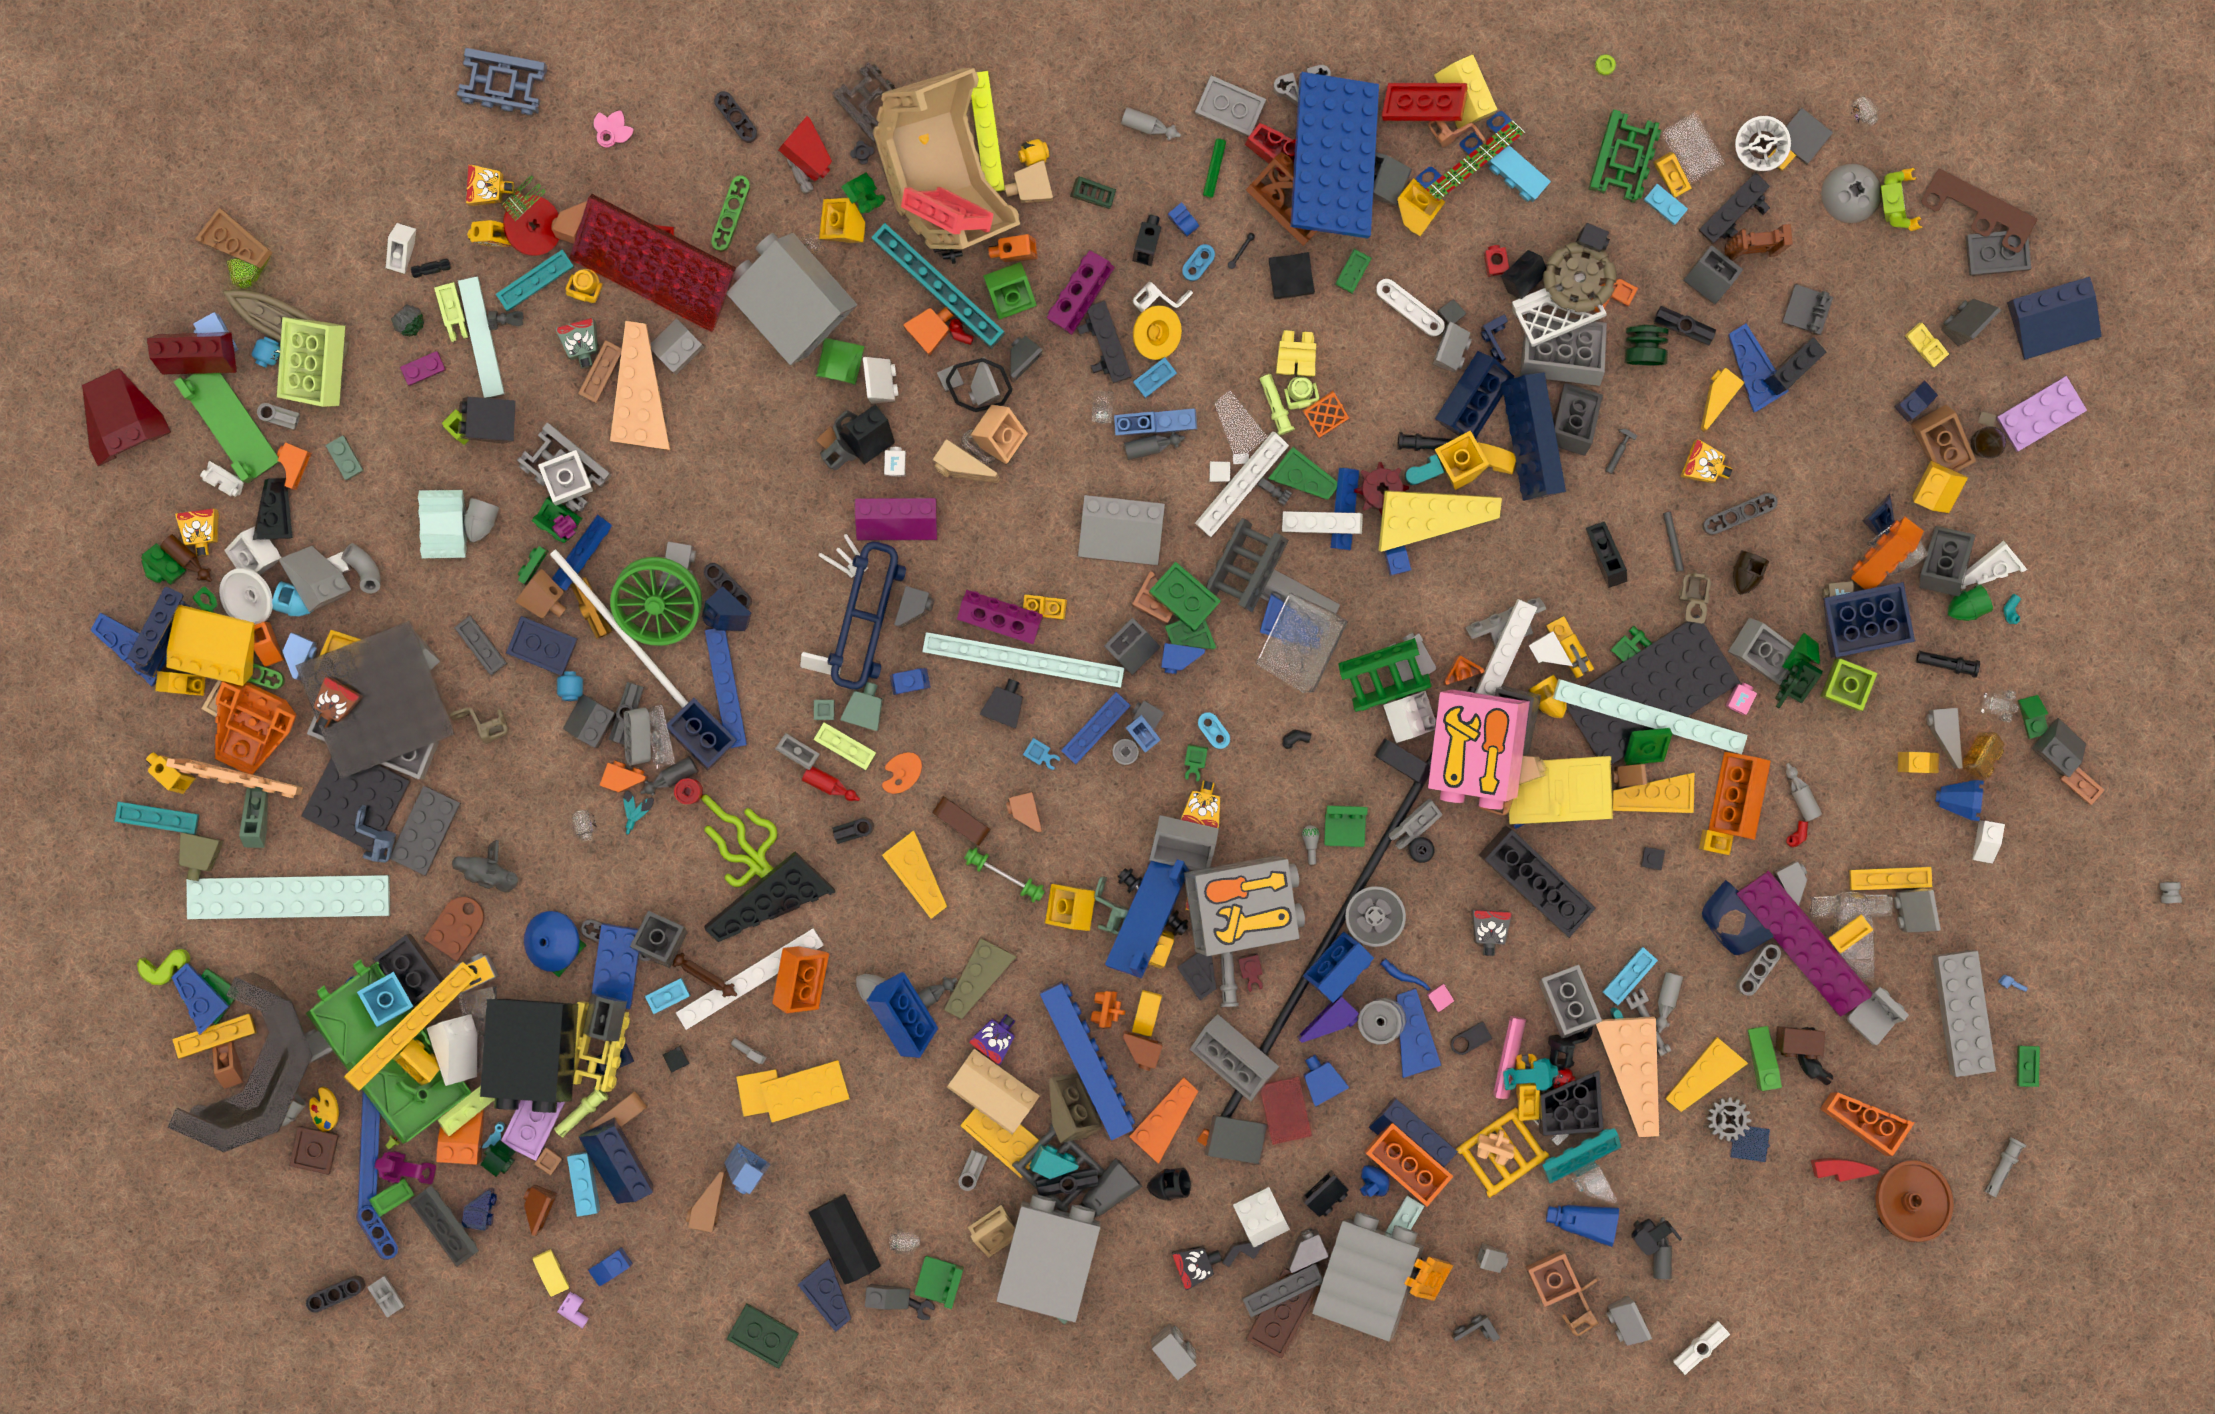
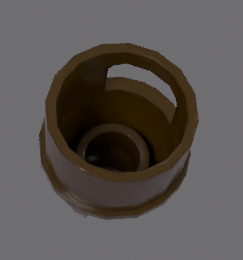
(1988, 442)
(1748, 571)

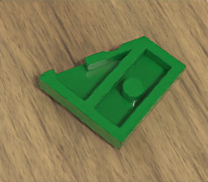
(1182, 635)

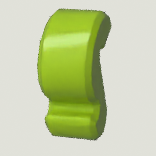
(164, 973)

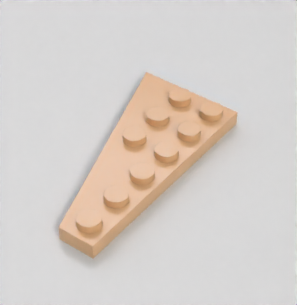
(638, 403)
(1633, 1056)

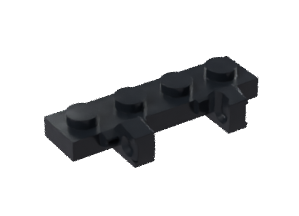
(1748, 196)
(1113, 356)

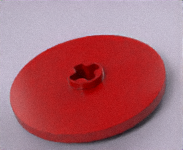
(529, 240)

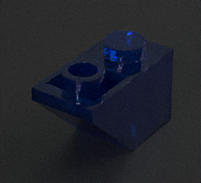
(478, 1212)

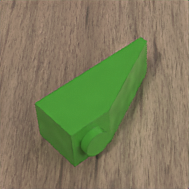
(1764, 1059)

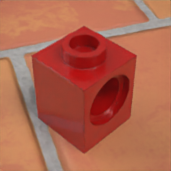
(1492, 269)

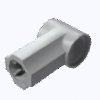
(279, 416)
(972, 1168)

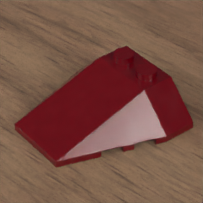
(119, 416)

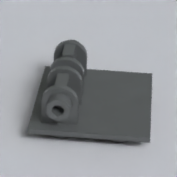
(1808, 309)

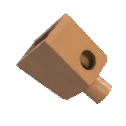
(542, 596)

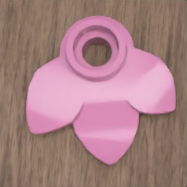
(614, 127)

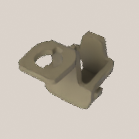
(1694, 597)
(486, 729)

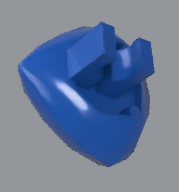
(1376, 1181)

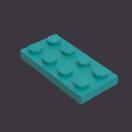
(1578, 1157)

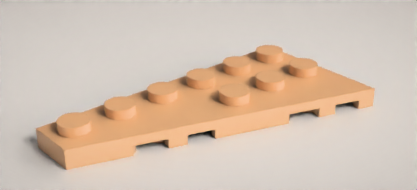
(232, 776)

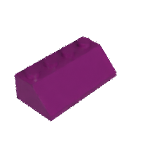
(896, 519)

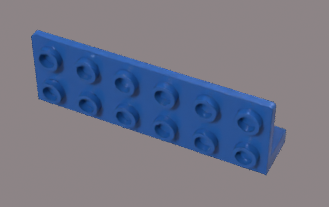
(1147, 918)

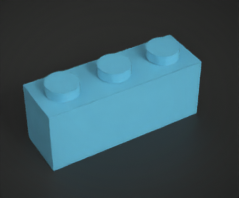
(1519, 173)
(583, 1183)

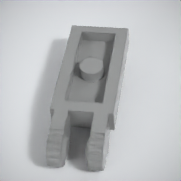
(1416, 823)

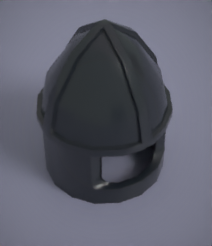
(1177, 1184)

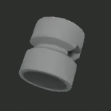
(1125, 751)

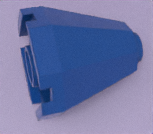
(1962, 798)

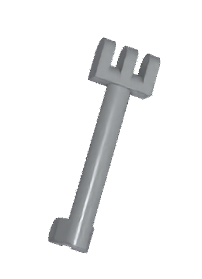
(1639, 1004)

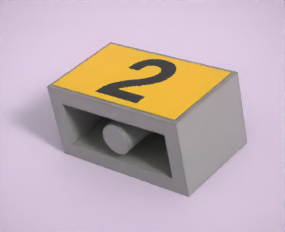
(483, 968)

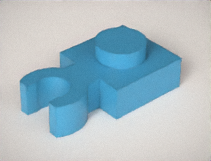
(1039, 752)

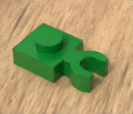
(1195, 759)

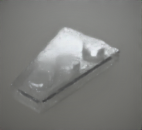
(1238, 426)

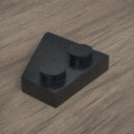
(1199, 974)

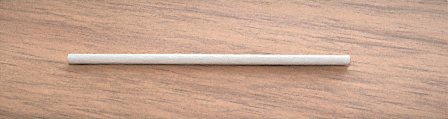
(609, 617)

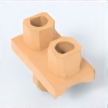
(1495, 1144)

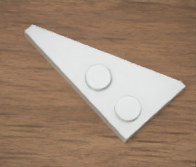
(1993, 565)

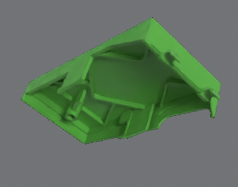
(353, 1034)

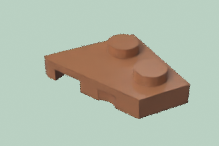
(1148, 604)

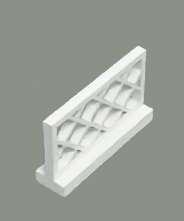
(1542, 298)

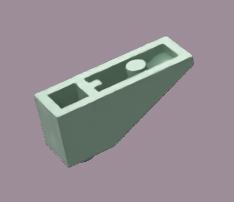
(254, 818)

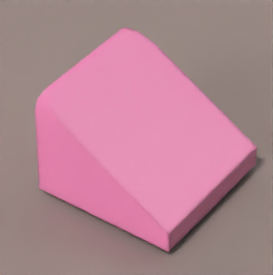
(1440, 997)

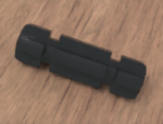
(430, 268)

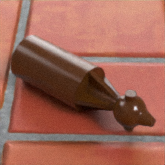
(184, 557)

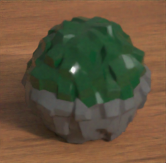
(408, 321)

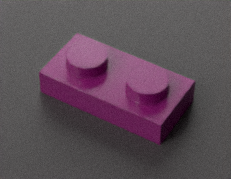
(423, 368)

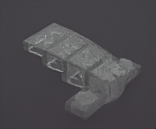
(1846, 908)

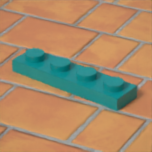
(535, 280)
(156, 817)

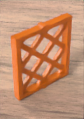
(1320, 402)

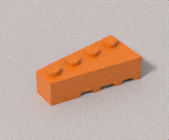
(1891, 550)
(1874, 1126)

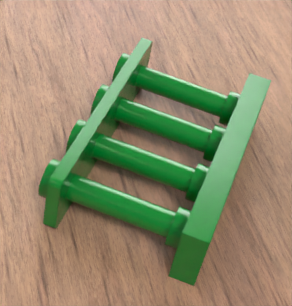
(1384, 657)

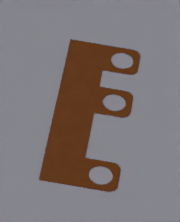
(1986, 205)

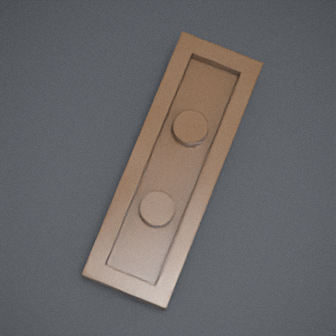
(600, 371)

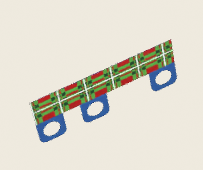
(1477, 157)

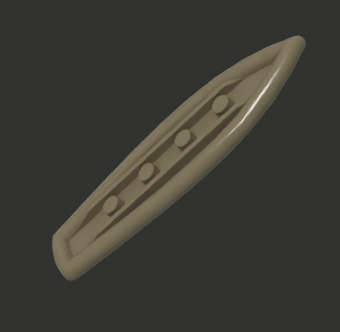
(266, 312)

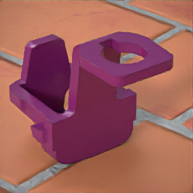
(395, 1167)

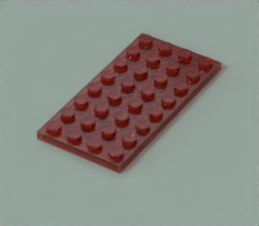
(652, 262)

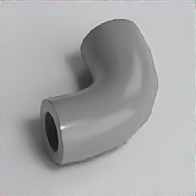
(365, 567)

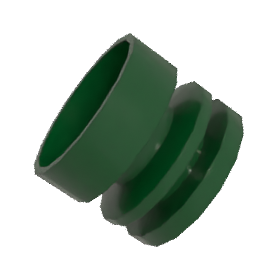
(1646, 345)

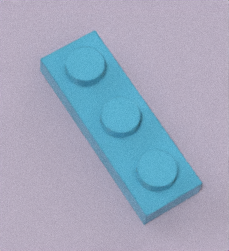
(1630, 976)

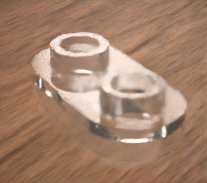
(974, 449)

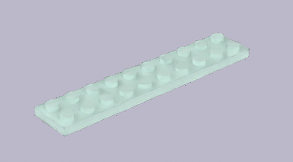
(288, 897)

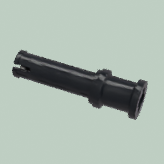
(1419, 442)
(1957, 664)

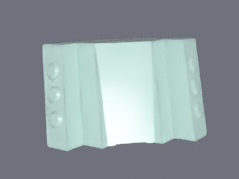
(442, 524)

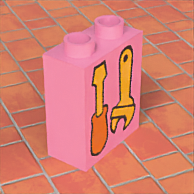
(1478, 747)

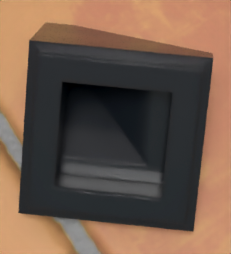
(676, 1059)

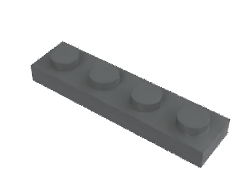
(1282, 1290)

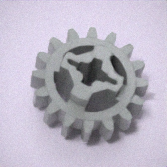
(1735, 1113)

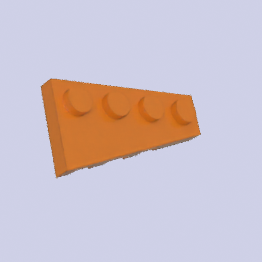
(1164, 1120)

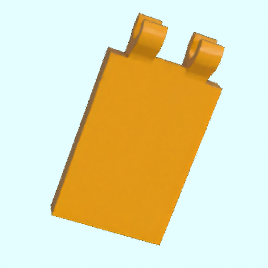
(1430, 1278)

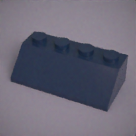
(1474, 396)
(1415, 1129)
(617, 1162)

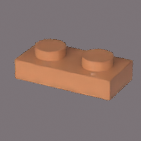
(2083, 786)

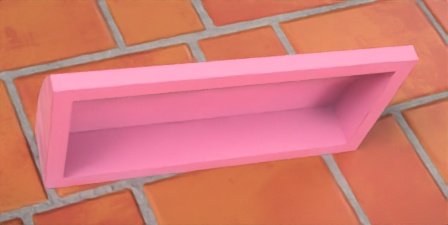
(1509, 1054)

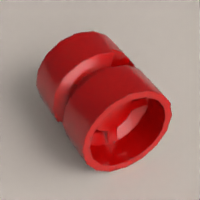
(688, 791)

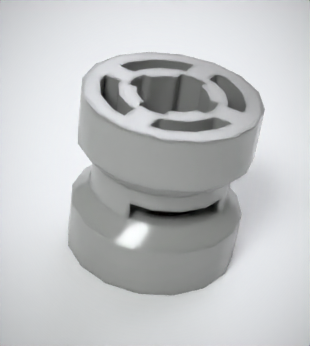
(2171, 892)

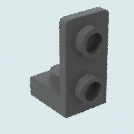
(1479, 1320)

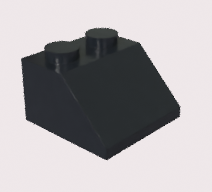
(868, 434)
(1325, 1194)

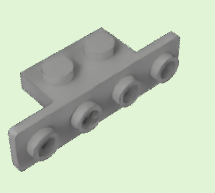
(1496, 623)

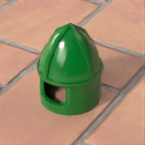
(1970, 604)

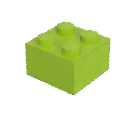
(1848, 684)

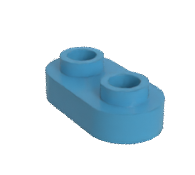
(1197, 262)

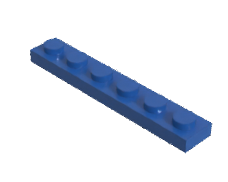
(725, 685)

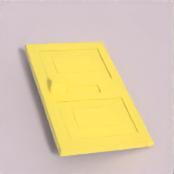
(1568, 792)

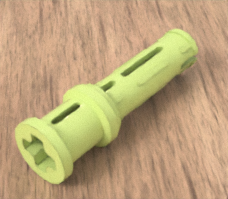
(1279, 414)
(587, 1106)

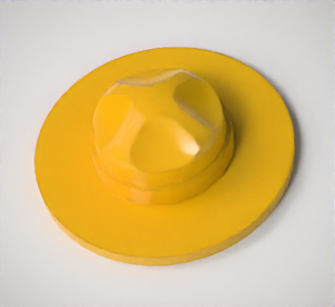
(1157, 332)

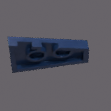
(826, 1295)

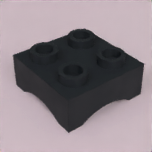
(1291, 275)

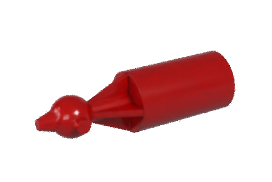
(828, 784)

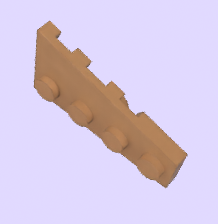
(233, 239)

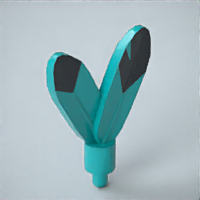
(632, 813)

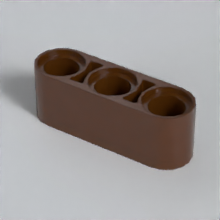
(961, 821)

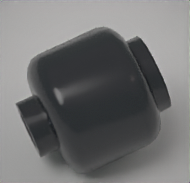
(1413, 849)

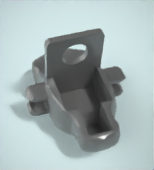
(486, 870)

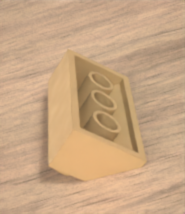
(993, 1091)

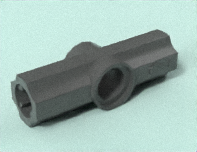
(630, 699)

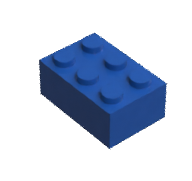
(1338, 967)

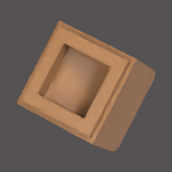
(827, 438)

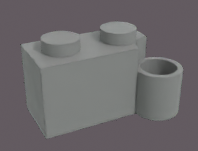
(681, 554)

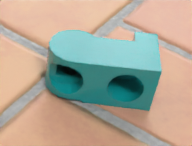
(1417, 475)

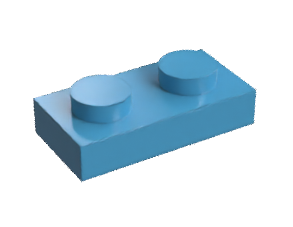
(1155, 377)

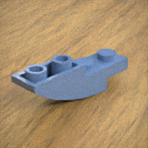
(1155, 422)

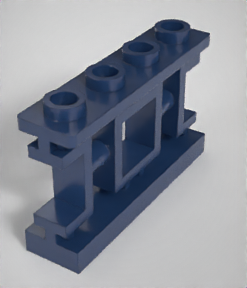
(153, 639)

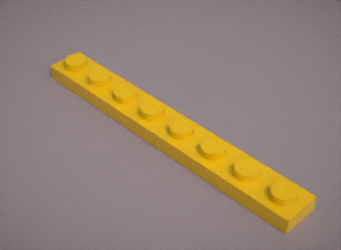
(410, 1026)

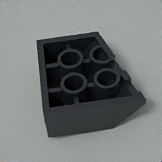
(1572, 1107)

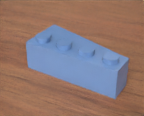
(745, 1168)

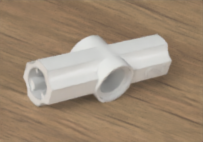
(1711, 1337)

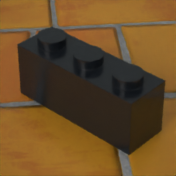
(1795, 366)

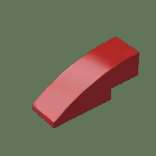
(1842, 1169)

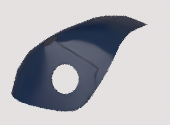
(1720, 903)

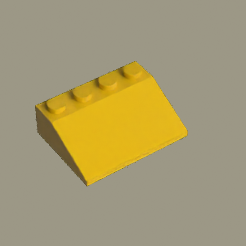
(211, 645)

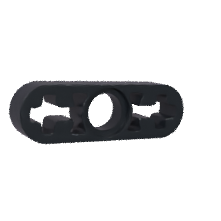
(722, 108)

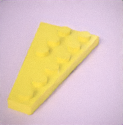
(1419, 515)

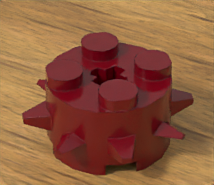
(1368, 490)

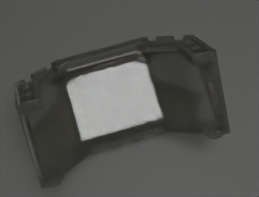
(272, 1081)

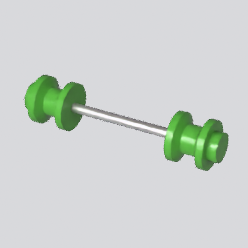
(979, 860)

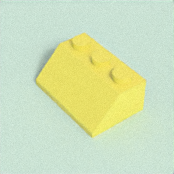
(1478, 101)

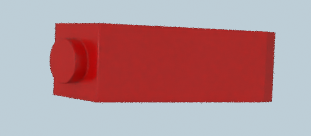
(807, 150)

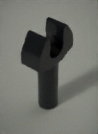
(919, 1308)

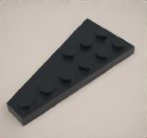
(774, 895)

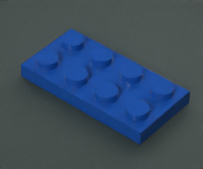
(616, 963)

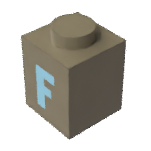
(1834, 589)

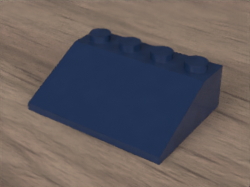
(2056, 318)
(1868, 620)

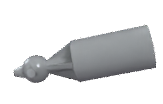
(1147, 124)
(1803, 795)
(1668, 998)

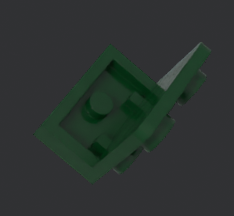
(1799, 683)

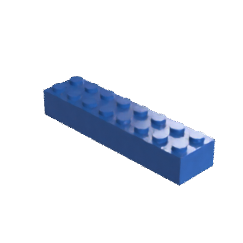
(1087, 1061)

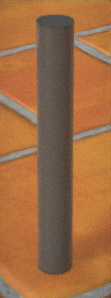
(1673, 541)

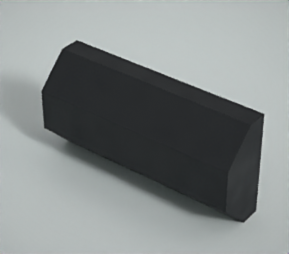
(845, 1239)

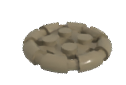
(1575, 289)

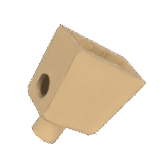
(1031, 184)

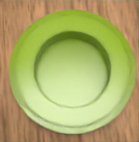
(1605, 65)

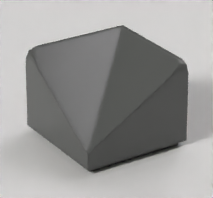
(1451, 312)

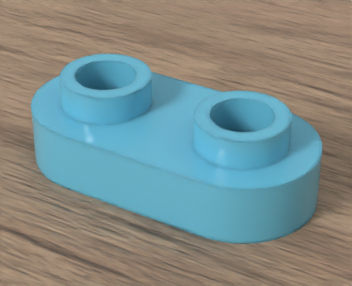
(1214, 730)

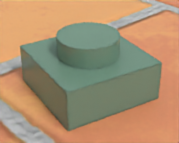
(824, 709)

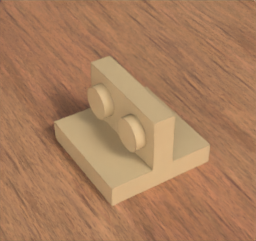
(993, 1231)

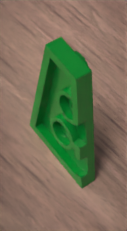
(1304, 475)

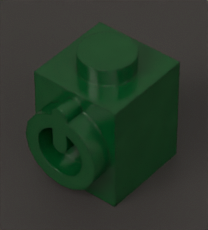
(498, 1158)

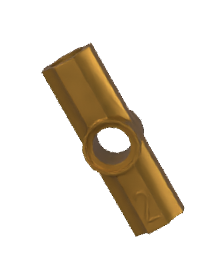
(598, 623)

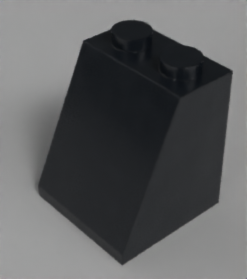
(487, 419)

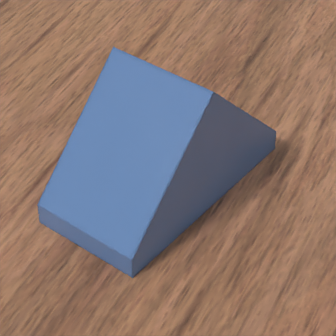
(1143, 733)

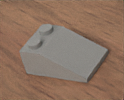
(314, 578)
(1762, 650)
(1917, 910)

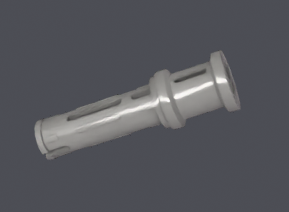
(1228, 982)
(2009, 1158)

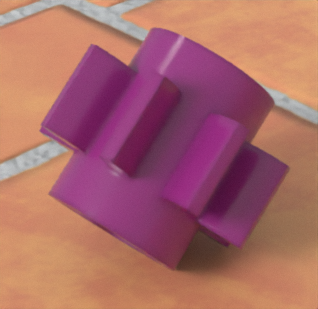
(564, 526)

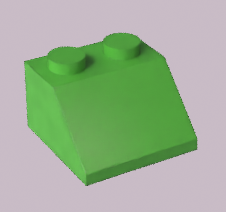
(1010, 290)

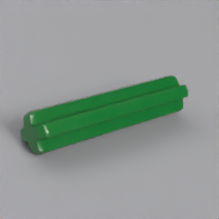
(1214, 168)

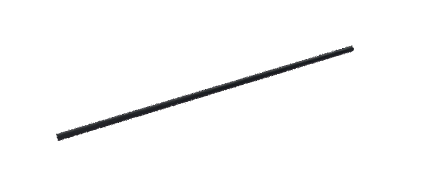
(1334, 929)

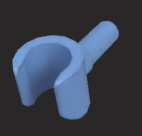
(2006, 981)

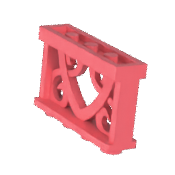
(947, 210)

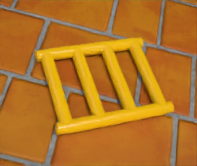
(1507, 1177)

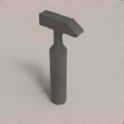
(1620, 450)

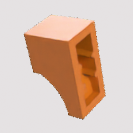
(294, 462)

